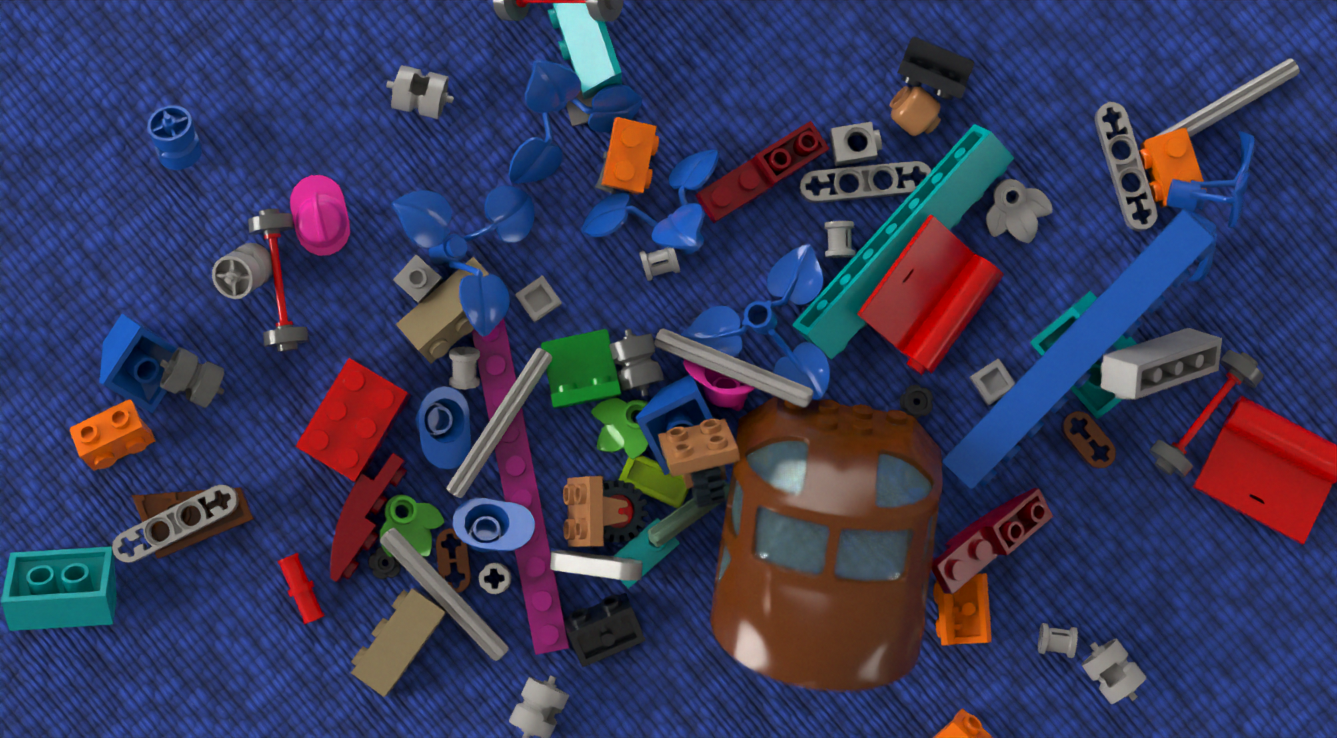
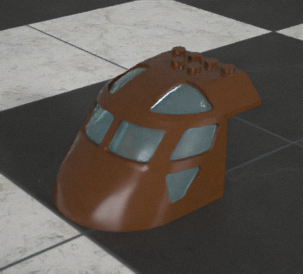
(827, 544)

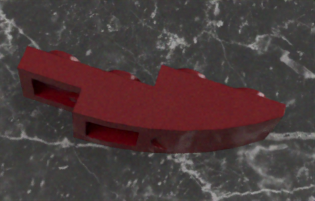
(762, 172)
(354, 527)
(990, 536)

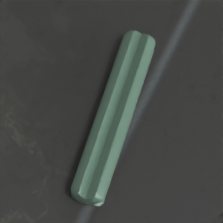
(680, 520)

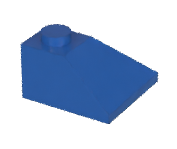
(133, 362)
(673, 406)

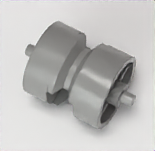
(420, 92)
(242, 270)
(1117, 675)
(539, 707)

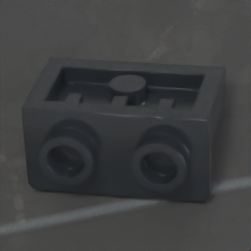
(603, 629)

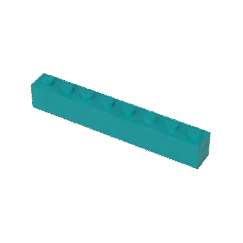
(944, 194)

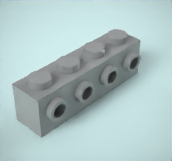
(1160, 363)

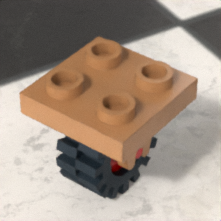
(701, 457)
(601, 511)

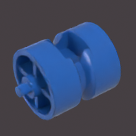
(174, 137)

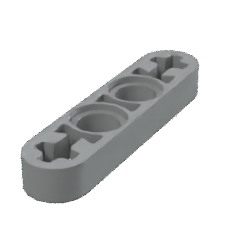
(1131, 165)
(864, 175)
(177, 526)

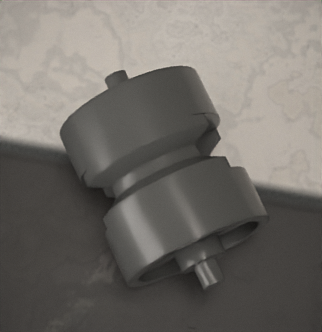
(635, 357)
(187, 375)

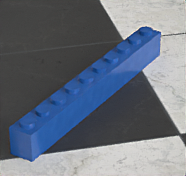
(1078, 348)

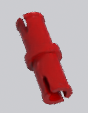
(300, 588)

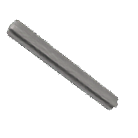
(1237, 98)
(733, 368)
(499, 423)
(444, 594)

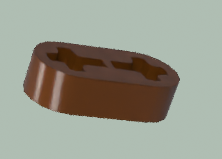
(1094, 434)
(462, 559)

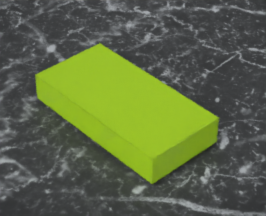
(650, 479)

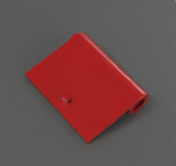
(930, 295)
(1273, 462)

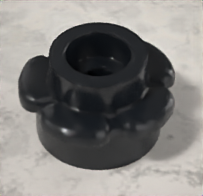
(925, 397)
(381, 571)

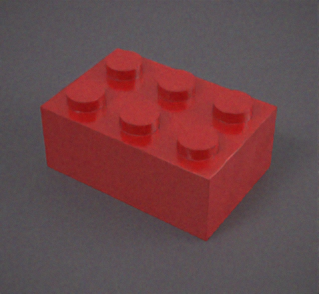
(353, 420)

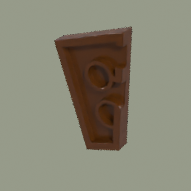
(154, 504)

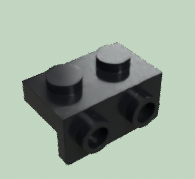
(936, 68)

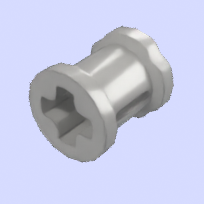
(839, 239)
(659, 268)
(464, 367)
(488, 586)
(1057, 640)

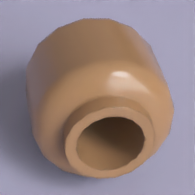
(915, 110)

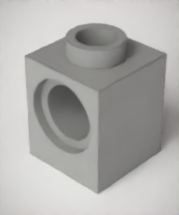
(843, 154)
(418, 279)

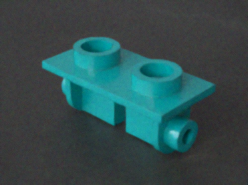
(642, 549)

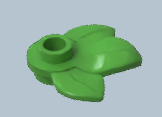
(619, 427)
(415, 526)

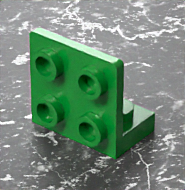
(581, 369)

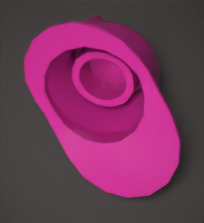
(320, 215)
(718, 388)

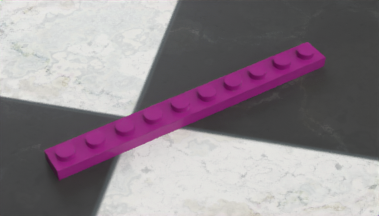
(521, 487)

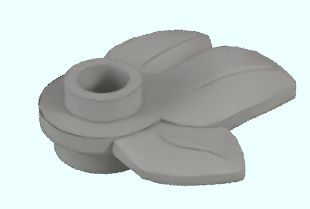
(1021, 214)

